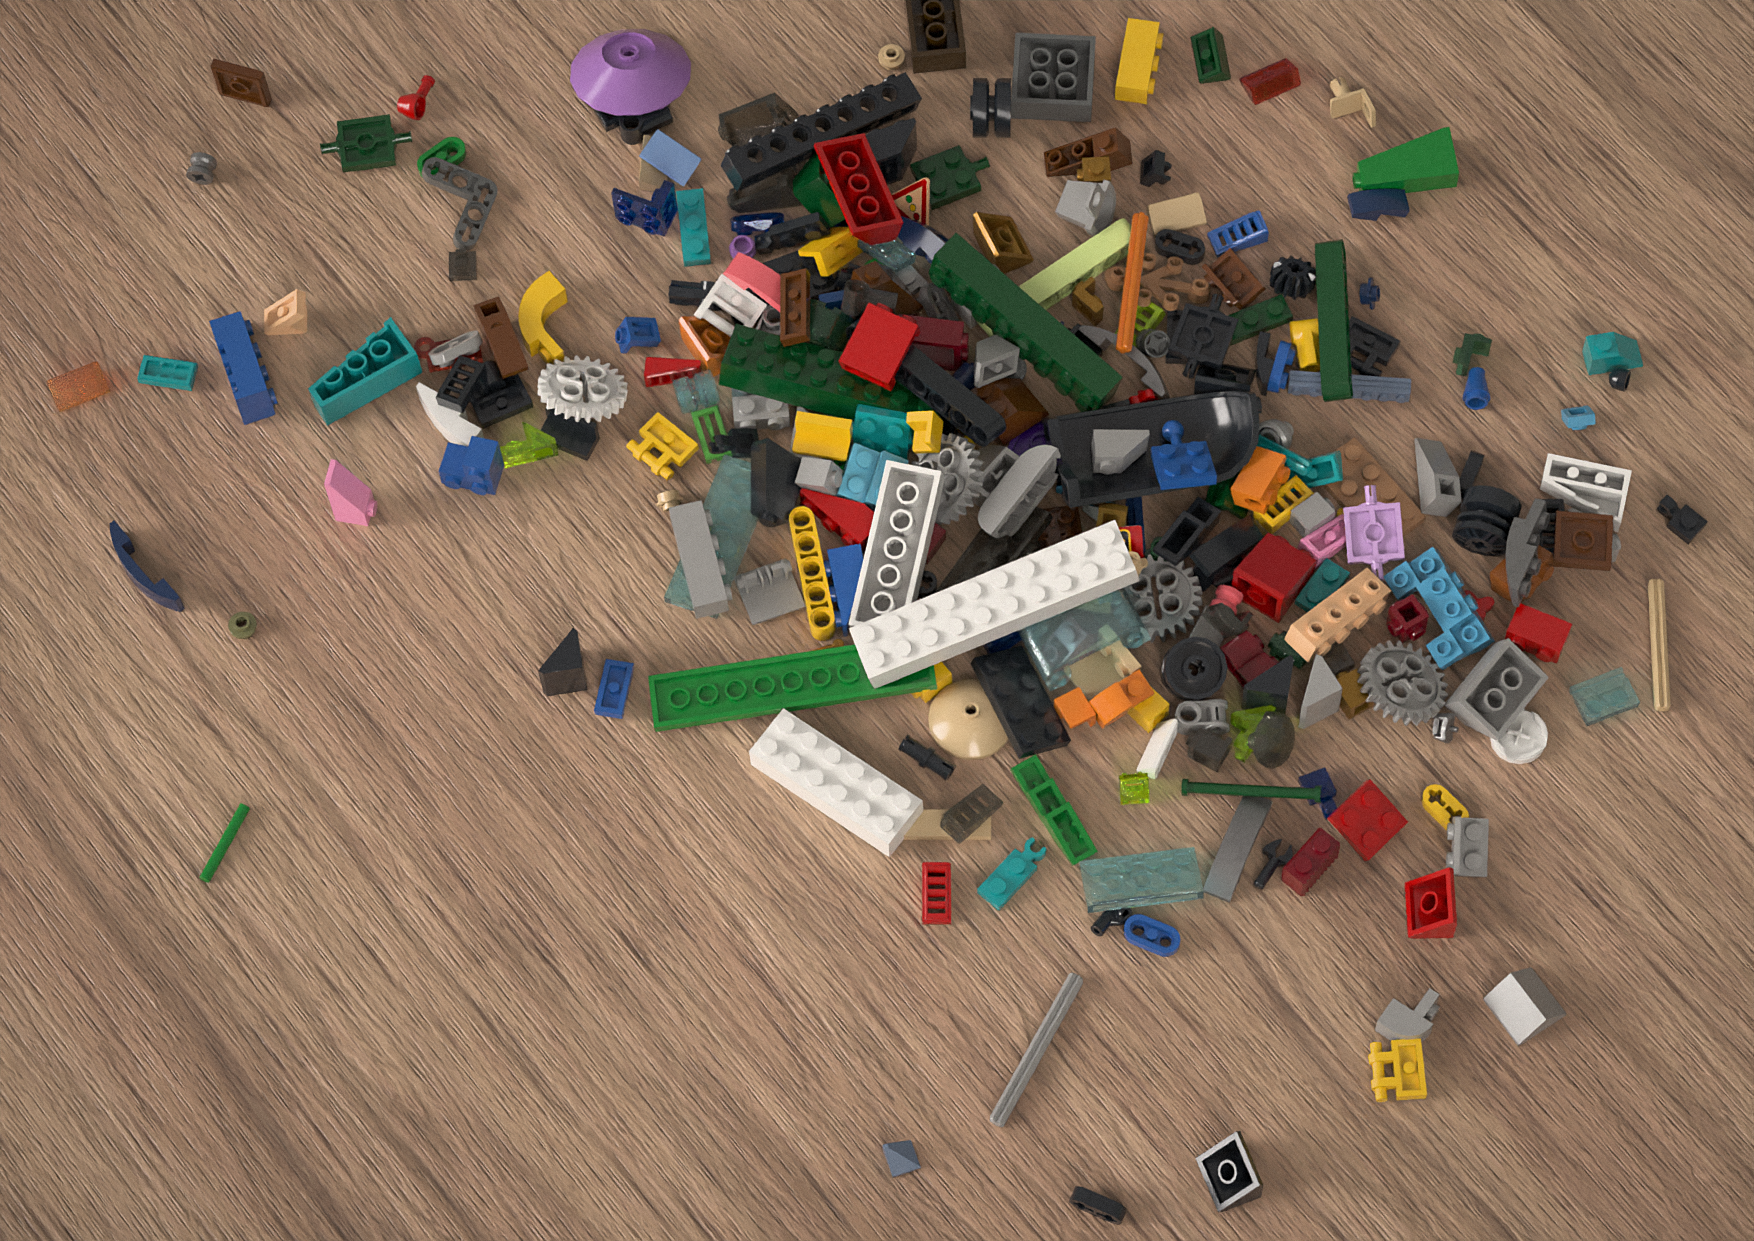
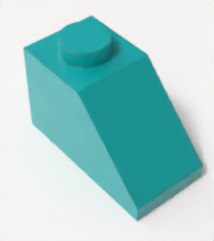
(1610, 351)

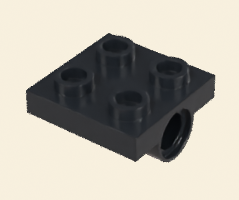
(498, 397)

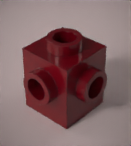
(1407, 619)

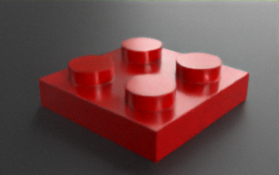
(1367, 820)

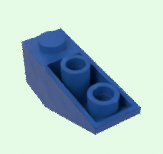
(844, 569)

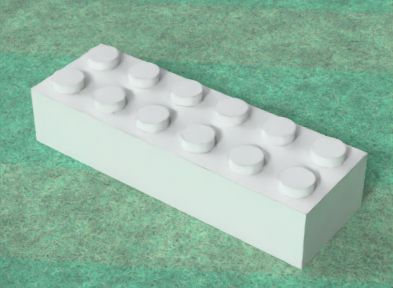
(897, 540)
(836, 782)

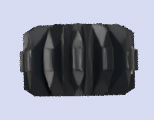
(1292, 277)

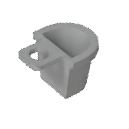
(1088, 205)

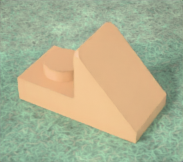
(287, 315)

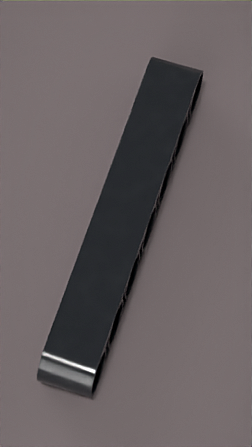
(947, 396)

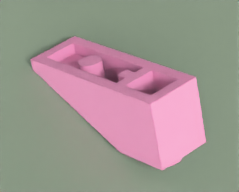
(349, 496)

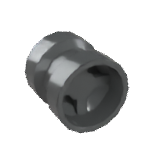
(1157, 345)

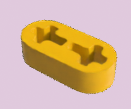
(1448, 802)

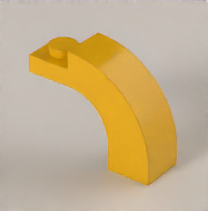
(537, 304)

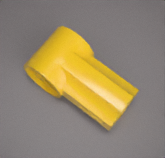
(1305, 338)

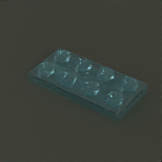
(1141, 879)

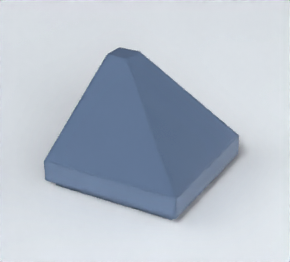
(901, 1157)

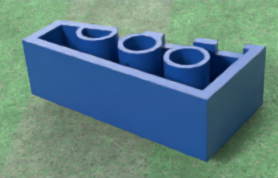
(242, 368)

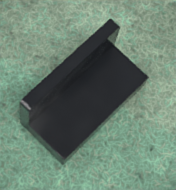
(571, 436)

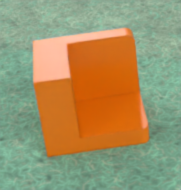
(1075, 708)

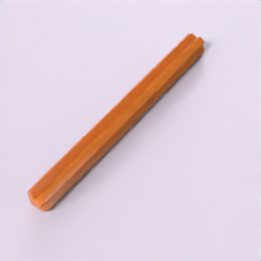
(1132, 283)

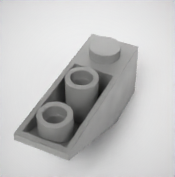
(1436, 478)

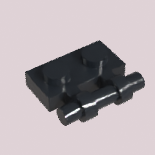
(1373, 344)

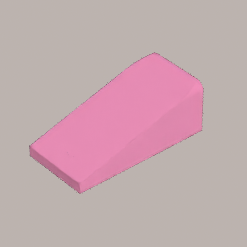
(1325, 540)

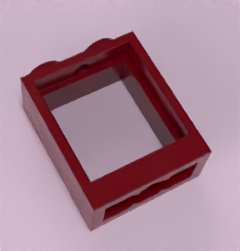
(942, 341)

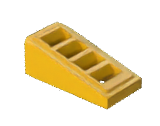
(1272, 525)

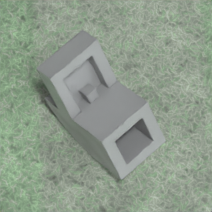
(1403, 1023)

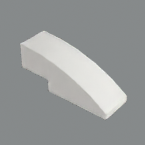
(449, 422)

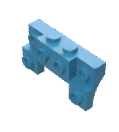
(1448, 602)

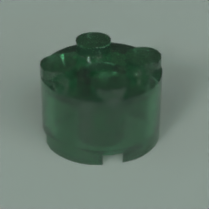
(828, 326)

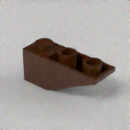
(1068, 158)
(500, 337)

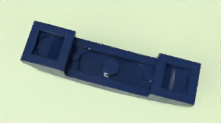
(161, 591)

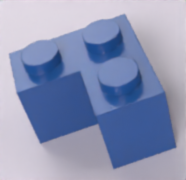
(472, 466)

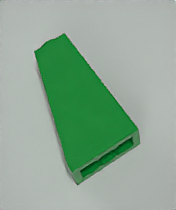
(1412, 166)

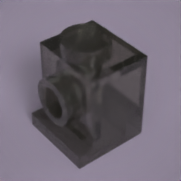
(1208, 748)

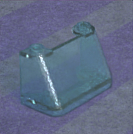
(1081, 632)

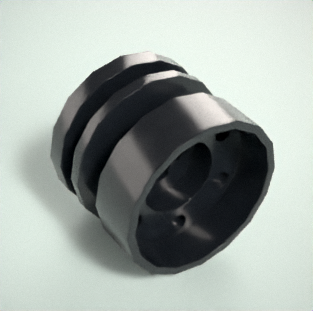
(1485, 520)

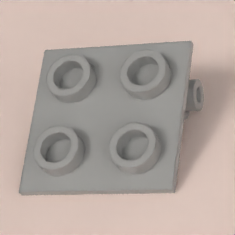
(769, 591)

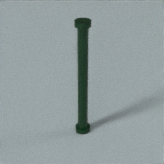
(1251, 790)

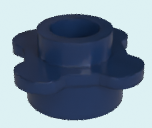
(1369, 293)

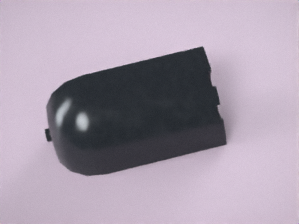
(1220, 418)

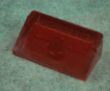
(1271, 81)

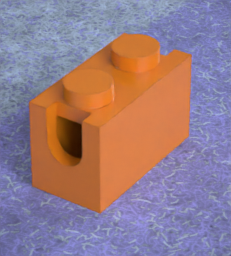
(1260, 480)

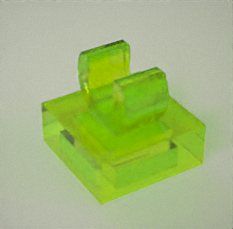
(1133, 788)

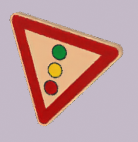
(914, 201)

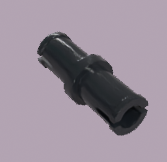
(927, 757)

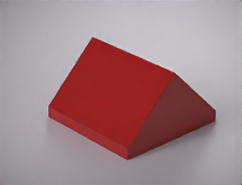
(1431, 905)

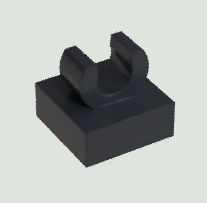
(1153, 169)

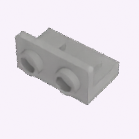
(1468, 846)

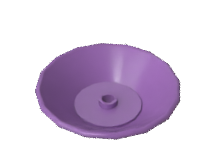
(630, 72)

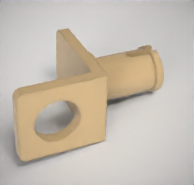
(1349, 102)

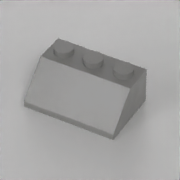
(1496, 690)

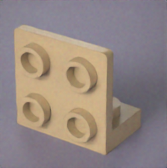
(1103, 669)

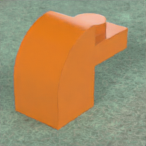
(1120, 698)

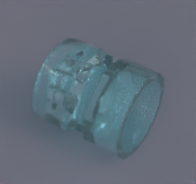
(705, 387)

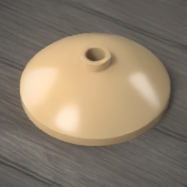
(965, 734)

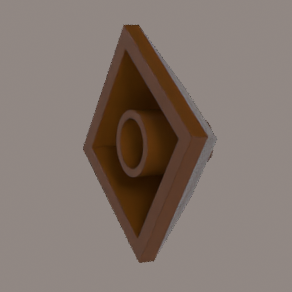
(883, 278)

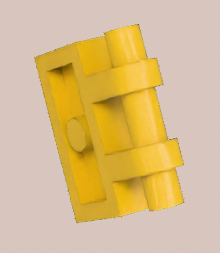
(666, 438)
(1407, 1068)

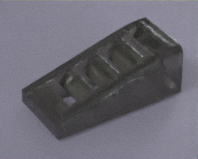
(958, 826)

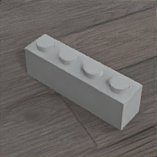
(699, 559)

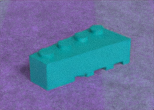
(366, 374)

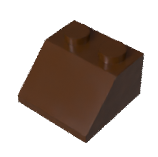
(1014, 403)

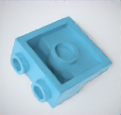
(864, 474)

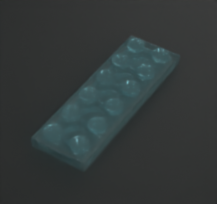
(732, 523)

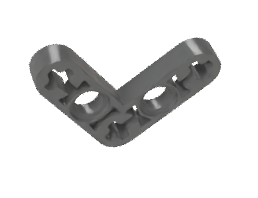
(470, 192)

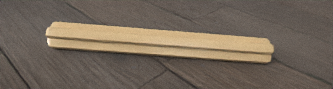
(1659, 648)

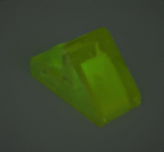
(535, 447)
(1247, 722)

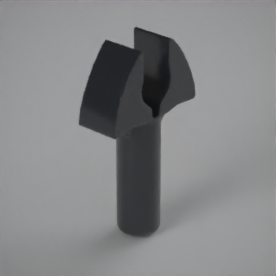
(1272, 863)

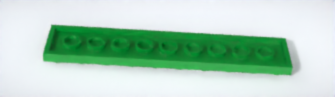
(770, 685)

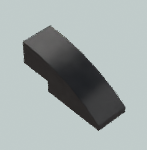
(1188, 531)
(1228, 546)

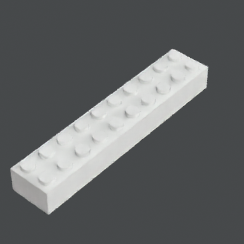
(994, 604)

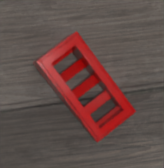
(663, 370)
(936, 869)

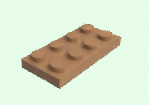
(1363, 470)

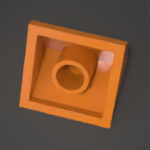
(704, 342)

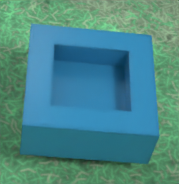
(1578, 417)

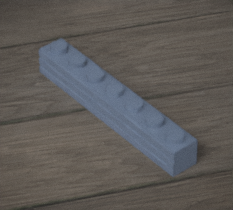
(1364, 387)

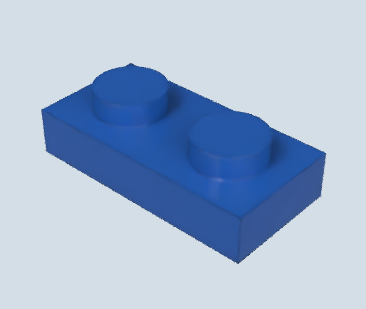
(614, 688)

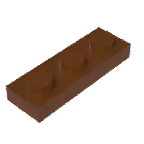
(795, 307)

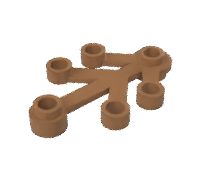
(1154, 283)

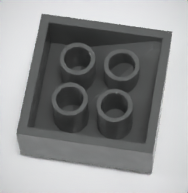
(1053, 77)

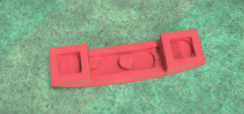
(758, 277)

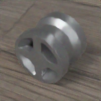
(201, 168)

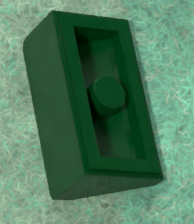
(1210, 56)

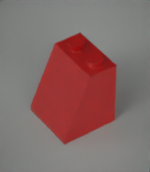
(1273, 576)

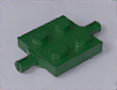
(366, 143)
(950, 176)

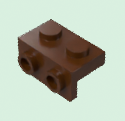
(1234, 280)

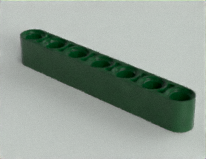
(1333, 321)

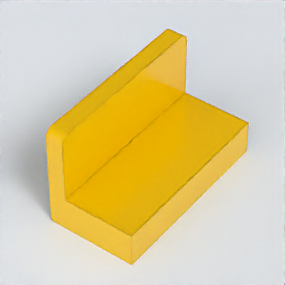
(832, 250)
(822, 436)

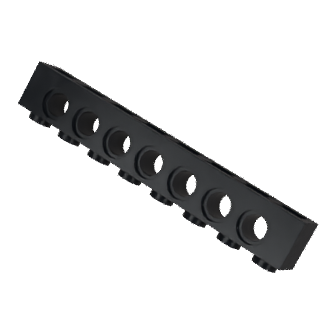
(745, 173)

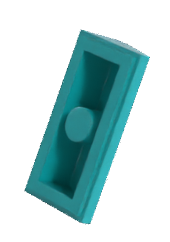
(1325, 470)

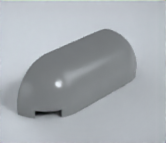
(1019, 491)

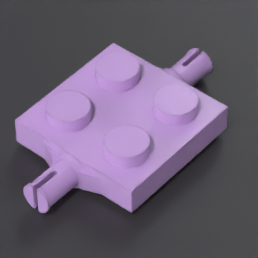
(1374, 532)

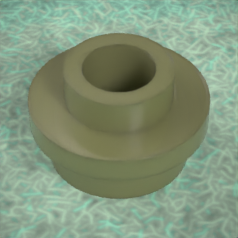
(242, 632)

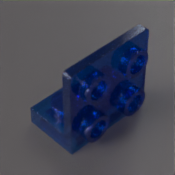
(652, 215)

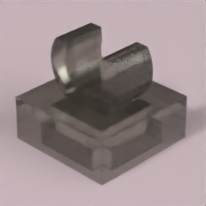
(462, 265)

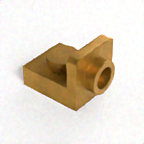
(1086, 303)

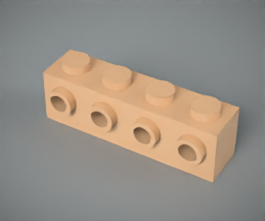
(1338, 615)

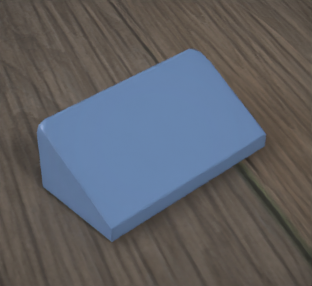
(670, 157)

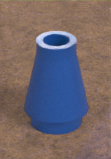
(1476, 390)

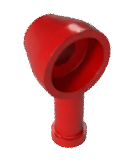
(414, 104)

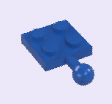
(1182, 463)

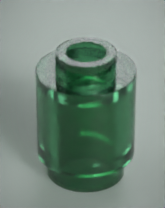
(1281, 649)

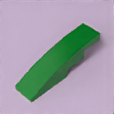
(1053, 810)

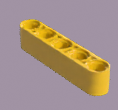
(812, 561)

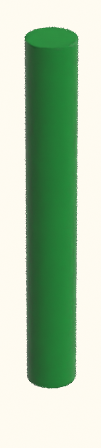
(224, 843)

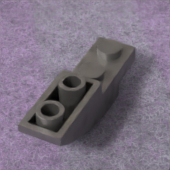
(1522, 552)

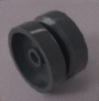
(991, 108)
(1210, 667)

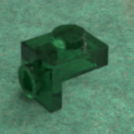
(1471, 344)

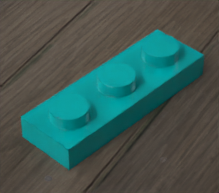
(693, 227)

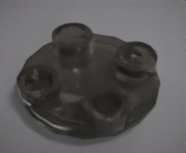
(1272, 739)

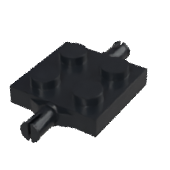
(1203, 336)

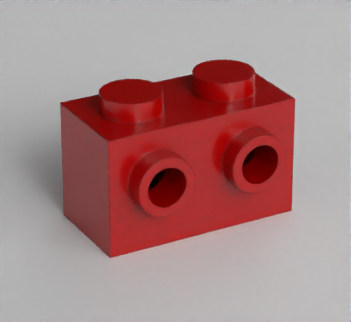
(1538, 633)

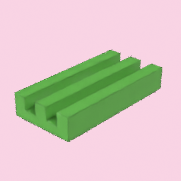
(705, 413)

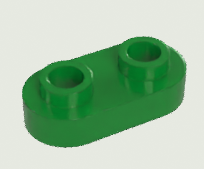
(442, 151)

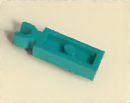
(1010, 875)

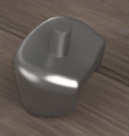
(1444, 727)

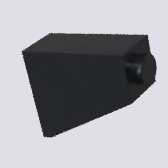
(773, 482)

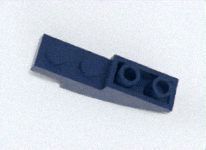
(921, 238)

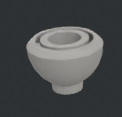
(1277, 431)

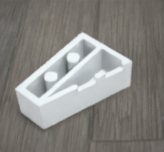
(1587, 486)

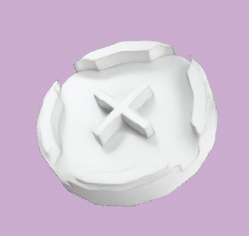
(1523, 739)

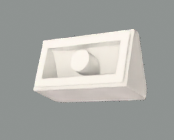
(1158, 748)

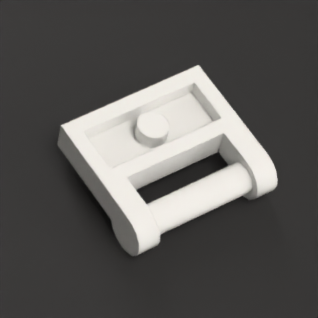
(734, 301)

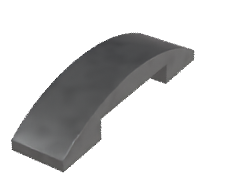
(1151, 379)
(1236, 847)

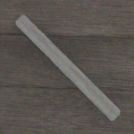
(1036, 1050)

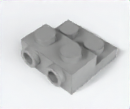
(759, 411)

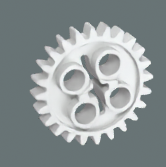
(563, 390)

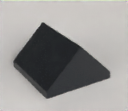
(1227, 379)
(564, 668)
(1270, 687)
(1230, 1173)

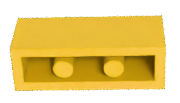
(1138, 61)

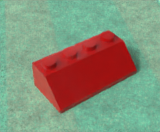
(860, 188)

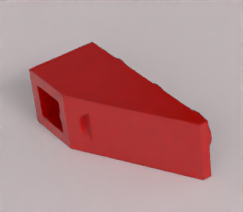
(843, 516)

